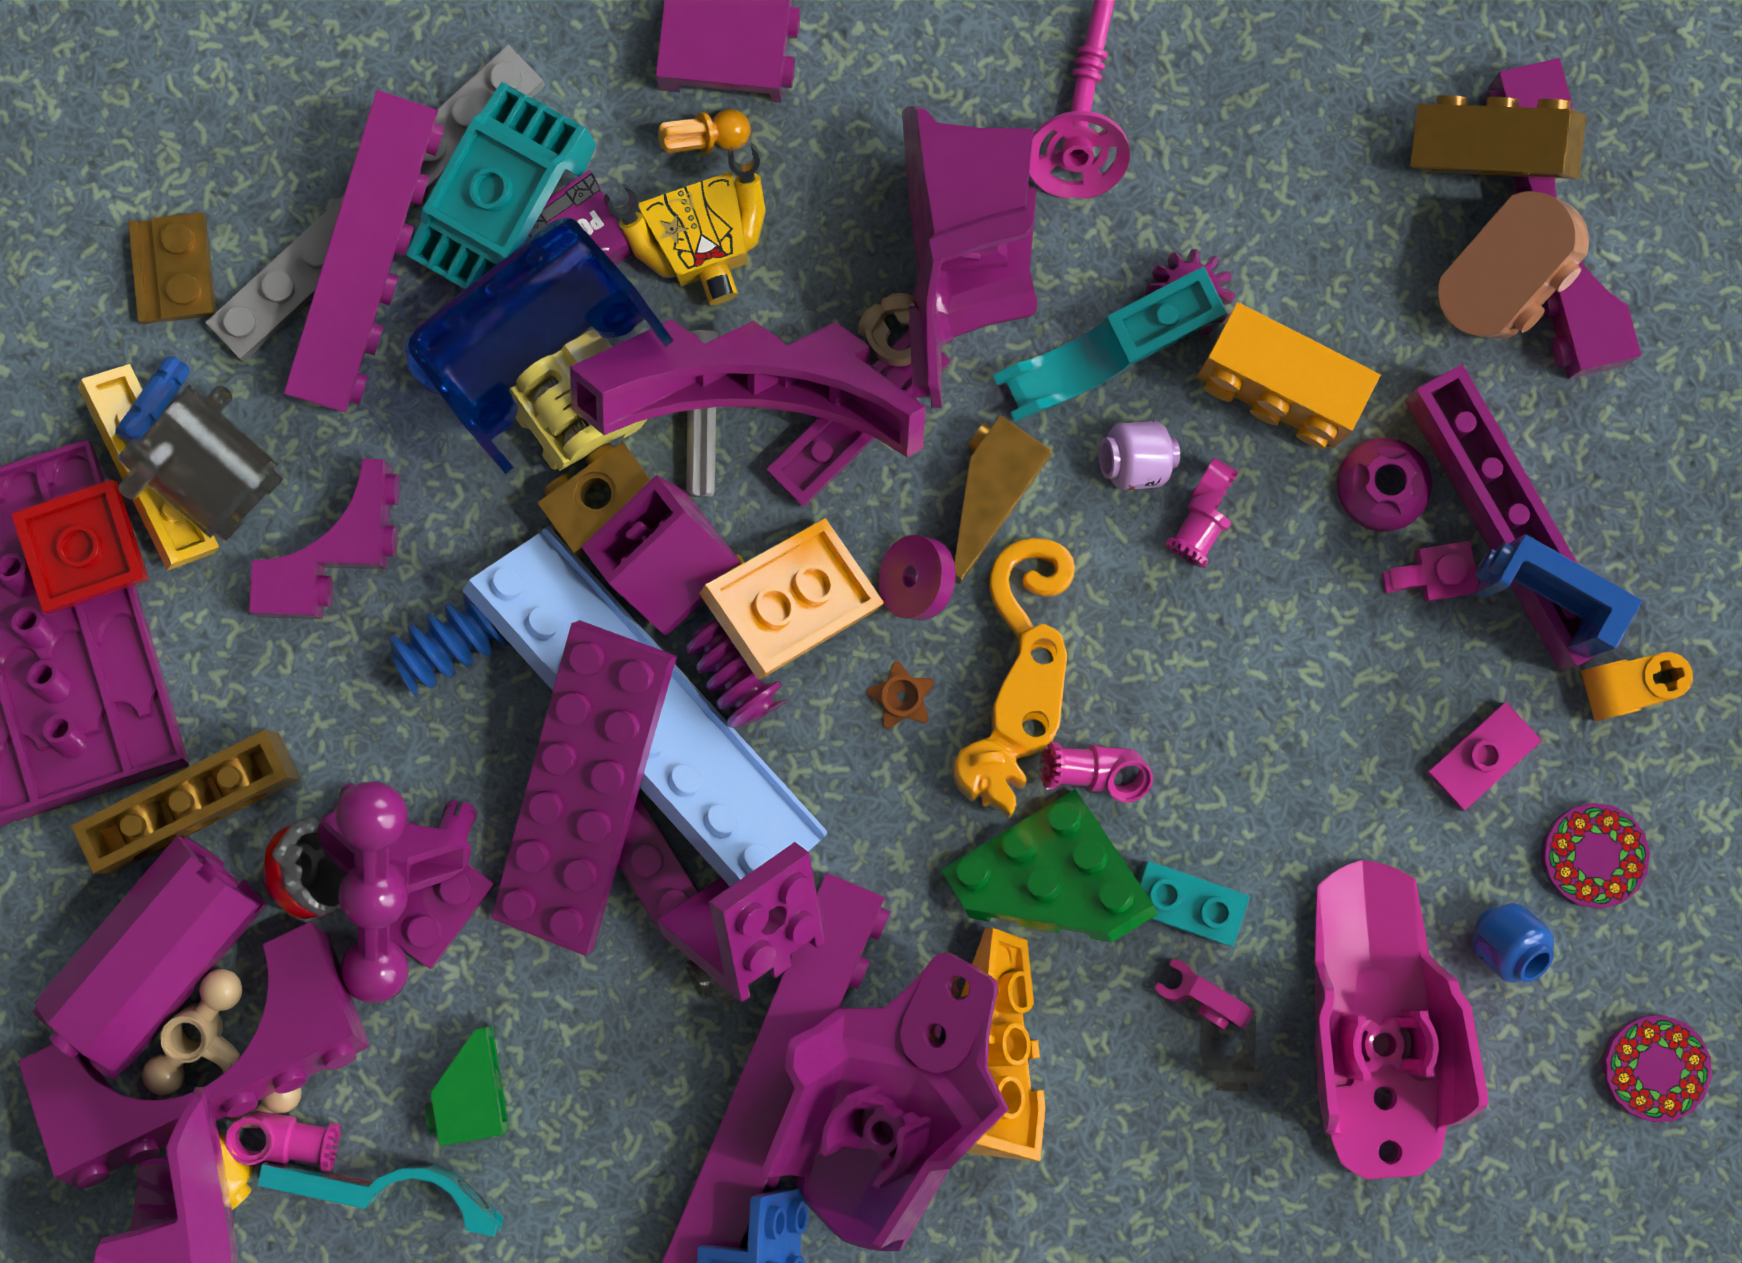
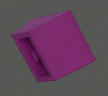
(660, 553)

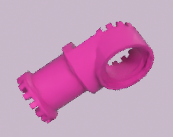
(1204, 521)
(1095, 770)
(285, 1140)

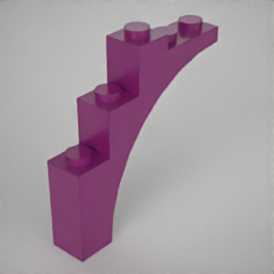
(746, 367)

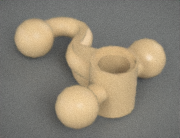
(166, 1073)

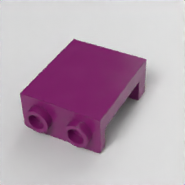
(728, 45)

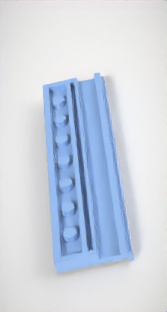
(697, 764)

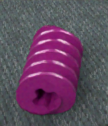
(743, 690)

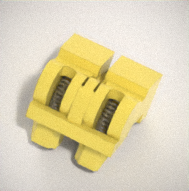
(546, 408)

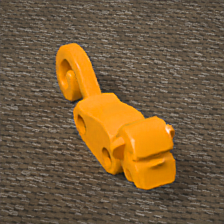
(1028, 690)

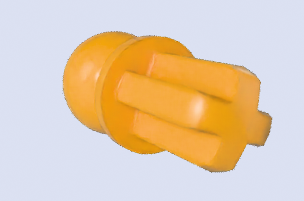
(725, 130)

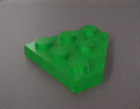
(1052, 876)

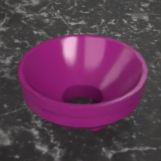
(1362, 498)

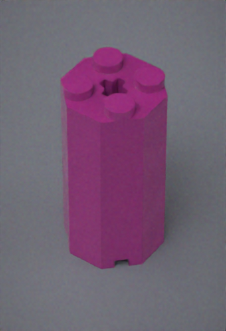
(147, 957)

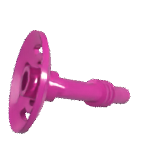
(1074, 128)

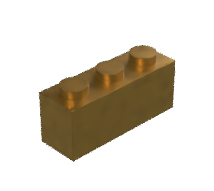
(1499, 138)

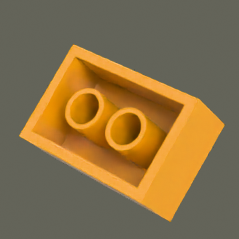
(1287, 378)

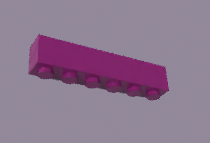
(362, 252)
(1494, 491)

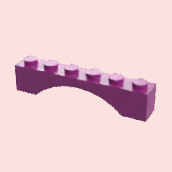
(1589, 321)

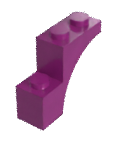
(360, 539)

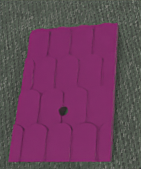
(73, 669)

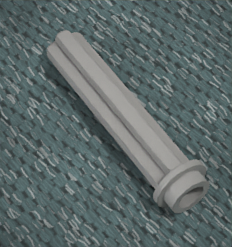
(701, 442)

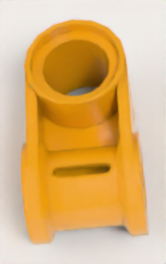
(1629, 685)

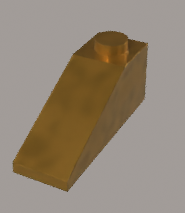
(997, 478)

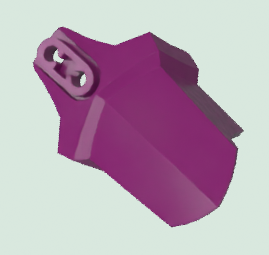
(968, 233)
(888, 1104)

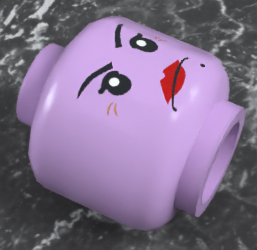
(1138, 455)

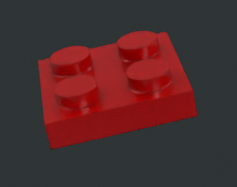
(80, 547)

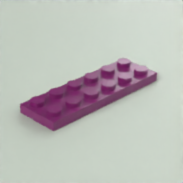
(583, 786)

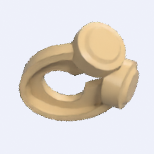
(876, 332)

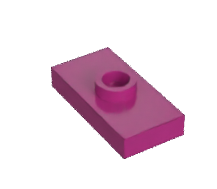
(1483, 756)

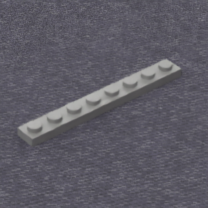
(292, 276)

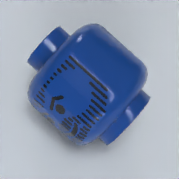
(1513, 943)

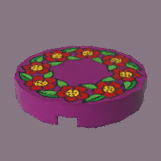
(1595, 855)
(1657, 1068)

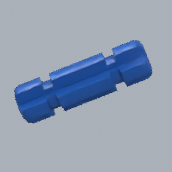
(153, 399)

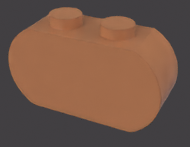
(1514, 266)

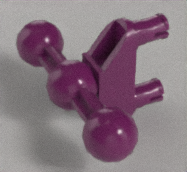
(383, 865)

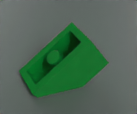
(470, 1094)

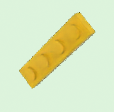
(174, 536)

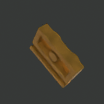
(172, 268)

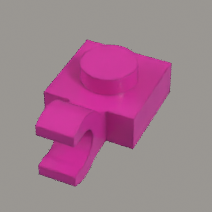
(1440, 571)
(1216, 1004)

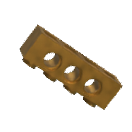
(186, 802)

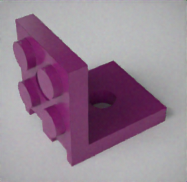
(751, 925)

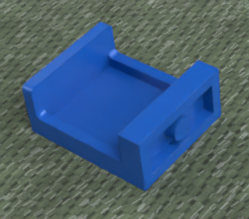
(1601, 604)

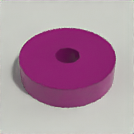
(935, 580)

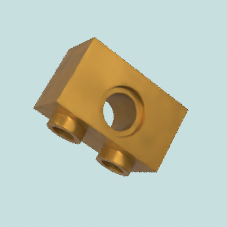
(566, 495)

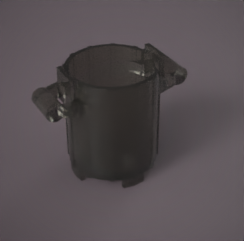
(200, 463)

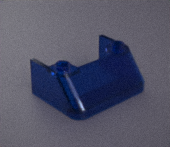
(519, 315)

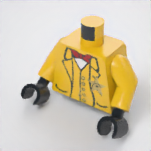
(698, 228)

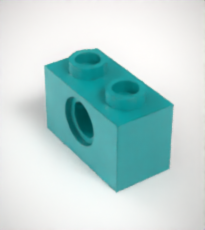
(1193, 903)

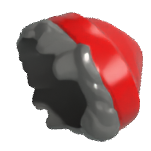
(300, 871)

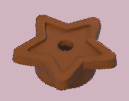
(912, 707)

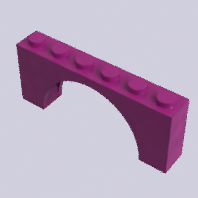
(303, 1029)

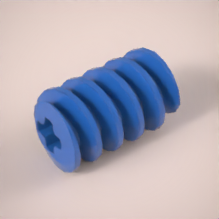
(442, 644)

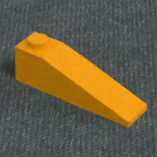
(1021, 1127)

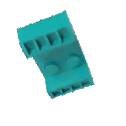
(497, 185)

